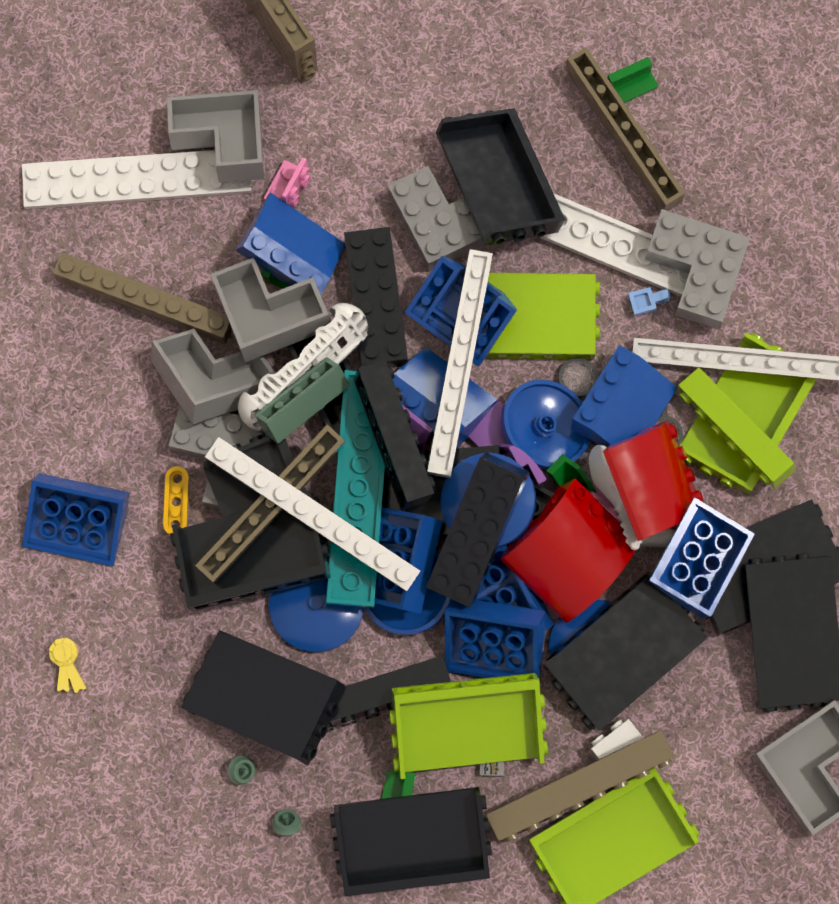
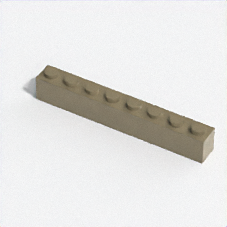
(624, 130)
(142, 298)
(264, 511)
(580, 785)

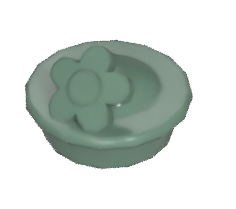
(241, 770)
(286, 822)

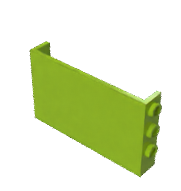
(552, 316)
(766, 399)
(468, 723)
(614, 840)

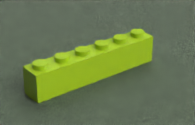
(737, 428)

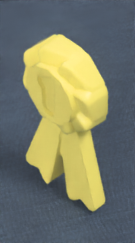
(64, 653)

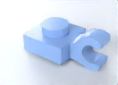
(645, 301)

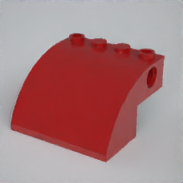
(652, 478)
(570, 551)

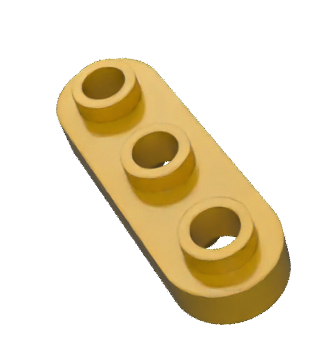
(172, 492)

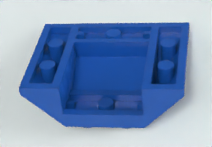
(438, 305)

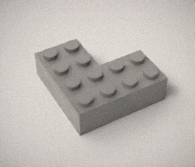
(220, 121)
(431, 222)
(710, 258)
(267, 320)
(200, 382)
(198, 438)
(798, 772)

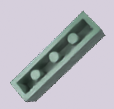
(302, 400)

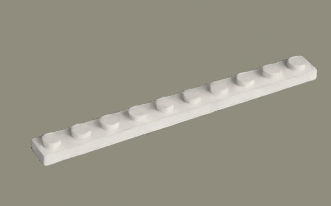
(737, 358)
(459, 364)
(312, 514)

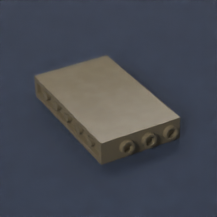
(287, 35)

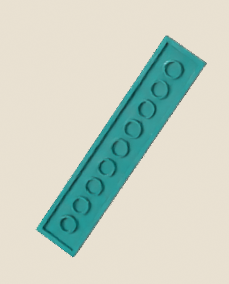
(356, 501)

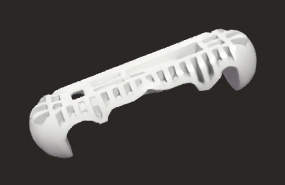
(347, 323)

